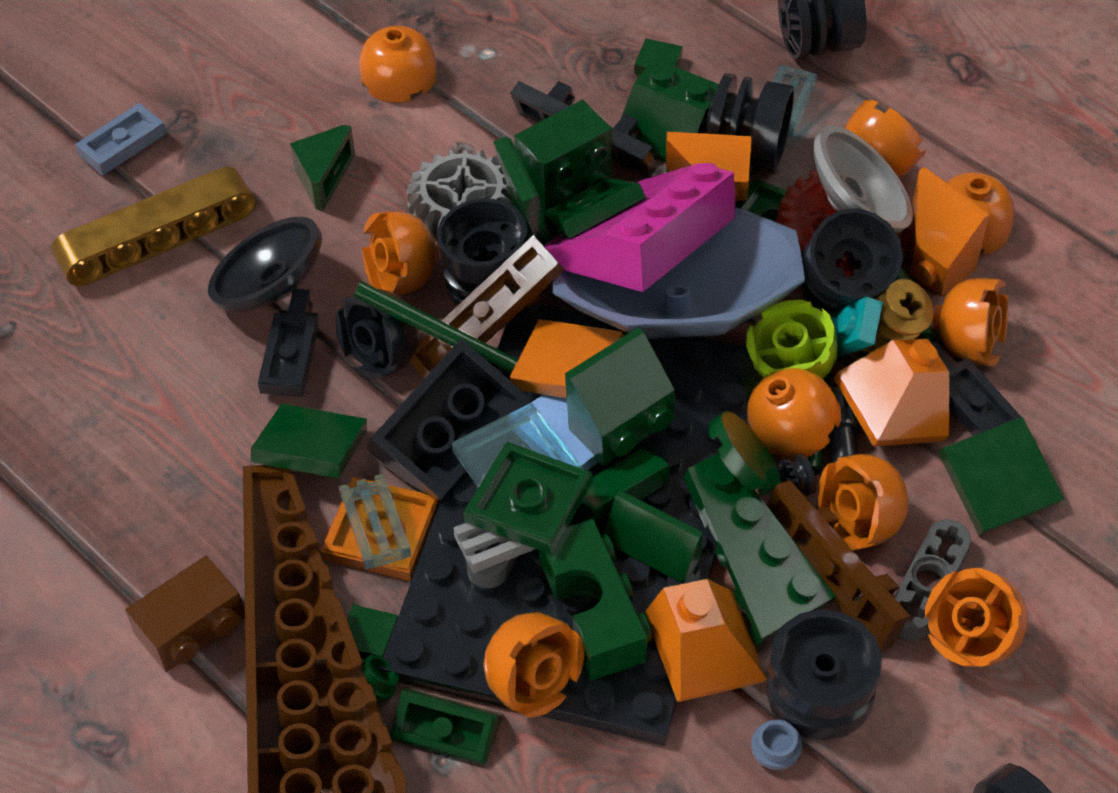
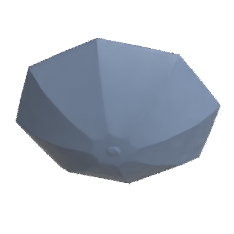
(708, 292)

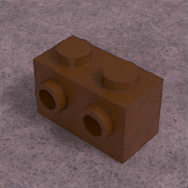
(186, 613)

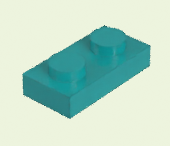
(856, 325)

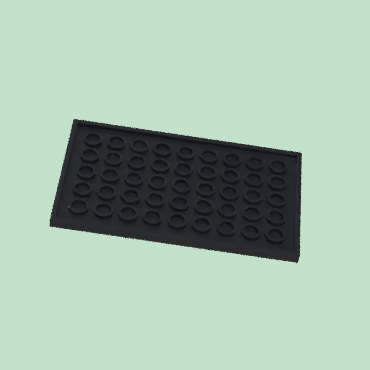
(451, 620)

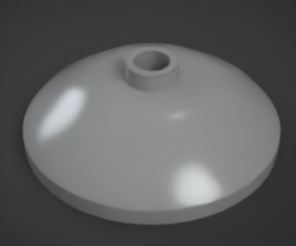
(860, 177)

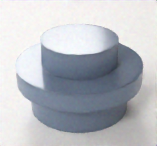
(776, 745)

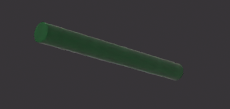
(432, 325)

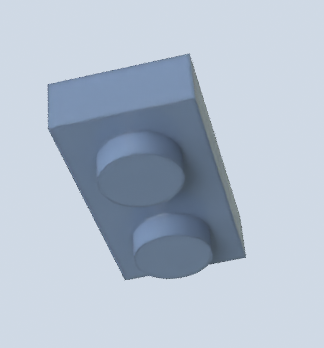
(120, 139)

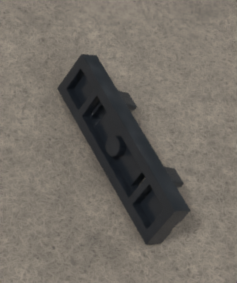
(625, 146)

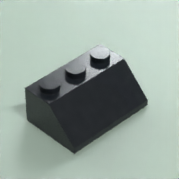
(447, 405)

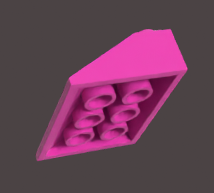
(654, 233)

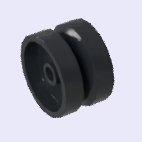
(823, 674)

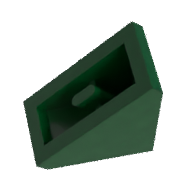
(322, 162)

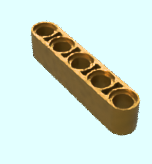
(152, 226)

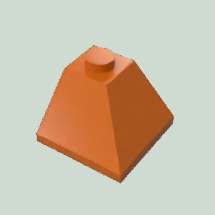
(724, 151)
(944, 234)
(899, 393)
(703, 640)

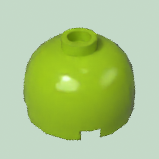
(793, 337)

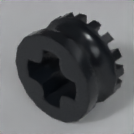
(799, 473)

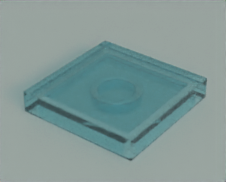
(523, 428)

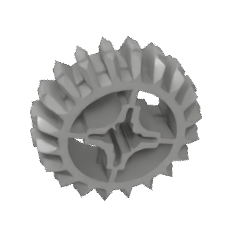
(452, 182)

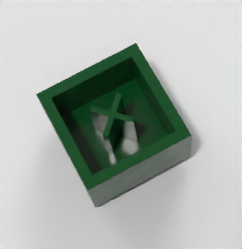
(566, 153)

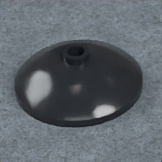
(266, 265)

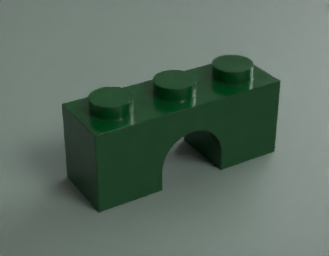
(612, 630)

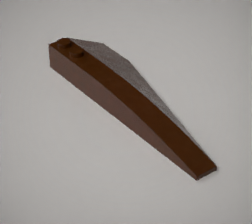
(305, 707)

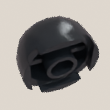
(375, 338)

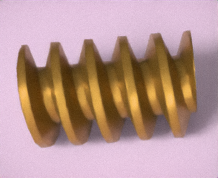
(903, 315)

